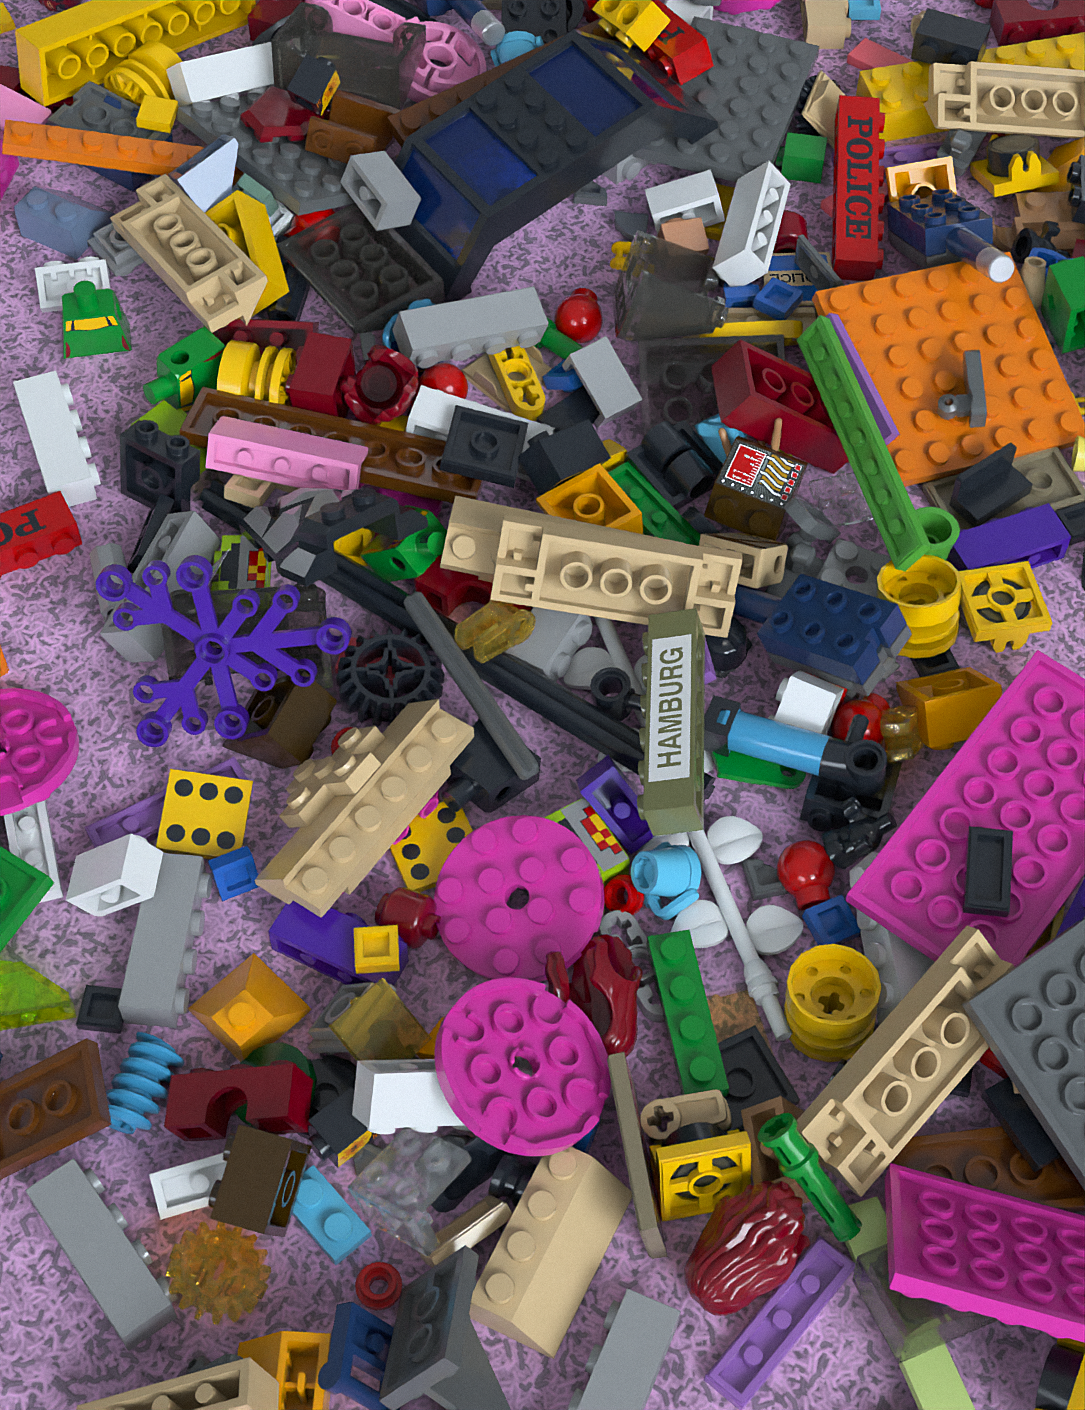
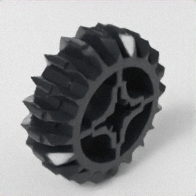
(360, 683)

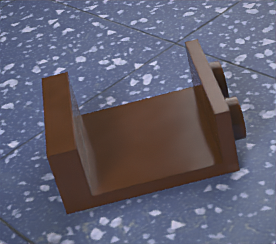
(352, 129)

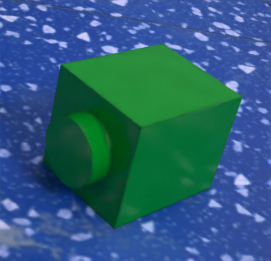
(802, 157)

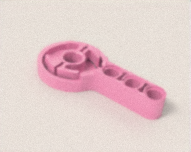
(375, 22)

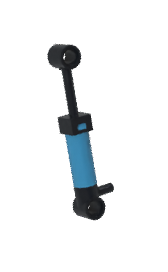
(763, 738)

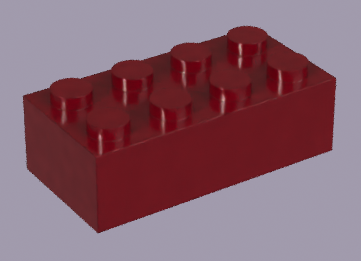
(759, 388)

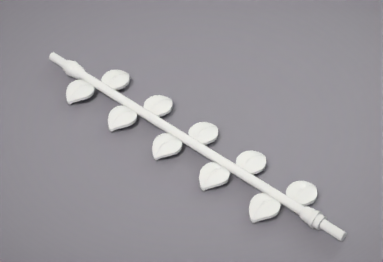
(727, 842)

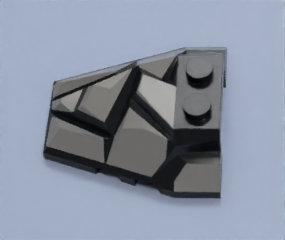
(307, 521)

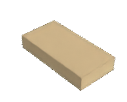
(469, 1228)

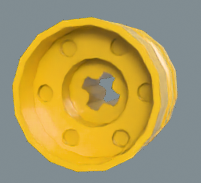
(143, 73)
(256, 376)
(928, 600)
(834, 981)

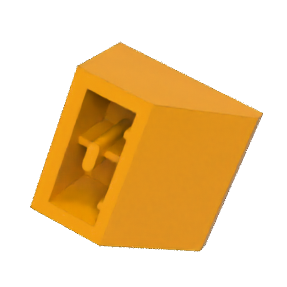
(295, 1363)

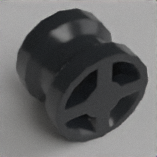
(510, 1178)

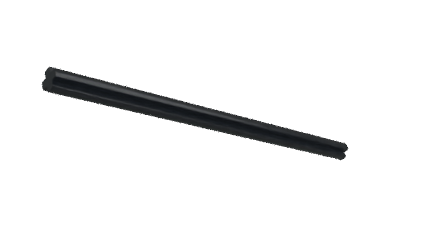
(502, 671)

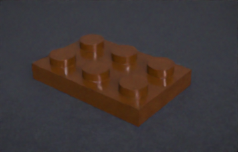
(51, 1106)

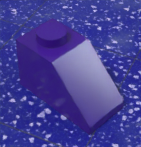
(615, 802)

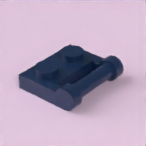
(358, 1341)

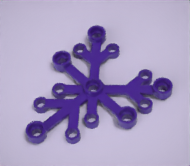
(263, 640)

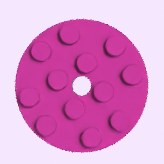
(38, 746)
(488, 868)
(502, 1103)

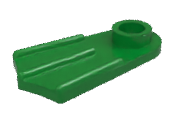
(755, 771)

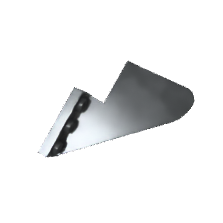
(436, 1343)

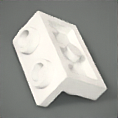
(60, 278)

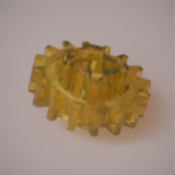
(238, 1284)

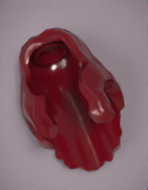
(381, 387)
(603, 988)
(746, 1247)

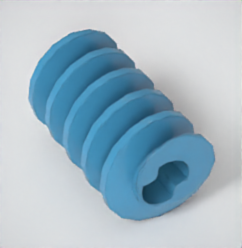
(140, 1082)

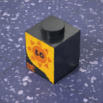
(314, 84)
(337, 1132)

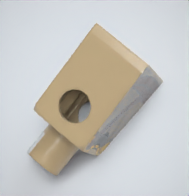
(762, 558)

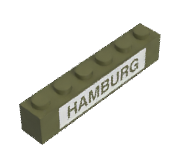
(674, 723)

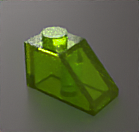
(30, 997)

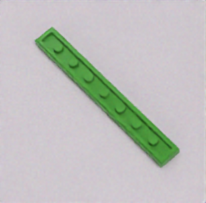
(863, 444)

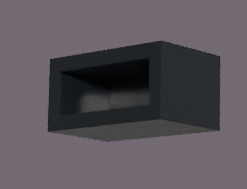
(949, 39)
(562, 455)

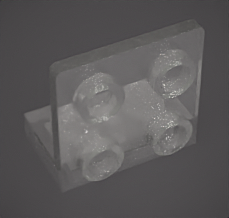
(405, 1183)

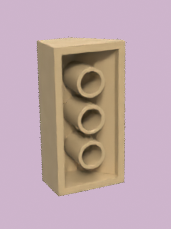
(550, 1250)

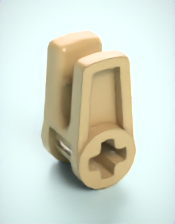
(684, 1110)

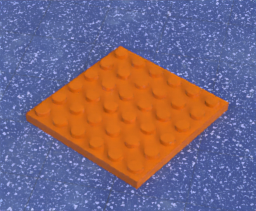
(913, 346)

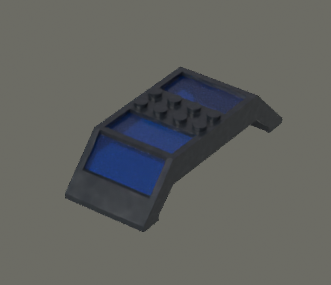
(532, 145)

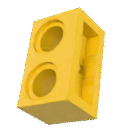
(633, 20)

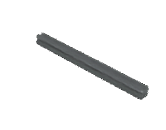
(471, 686)

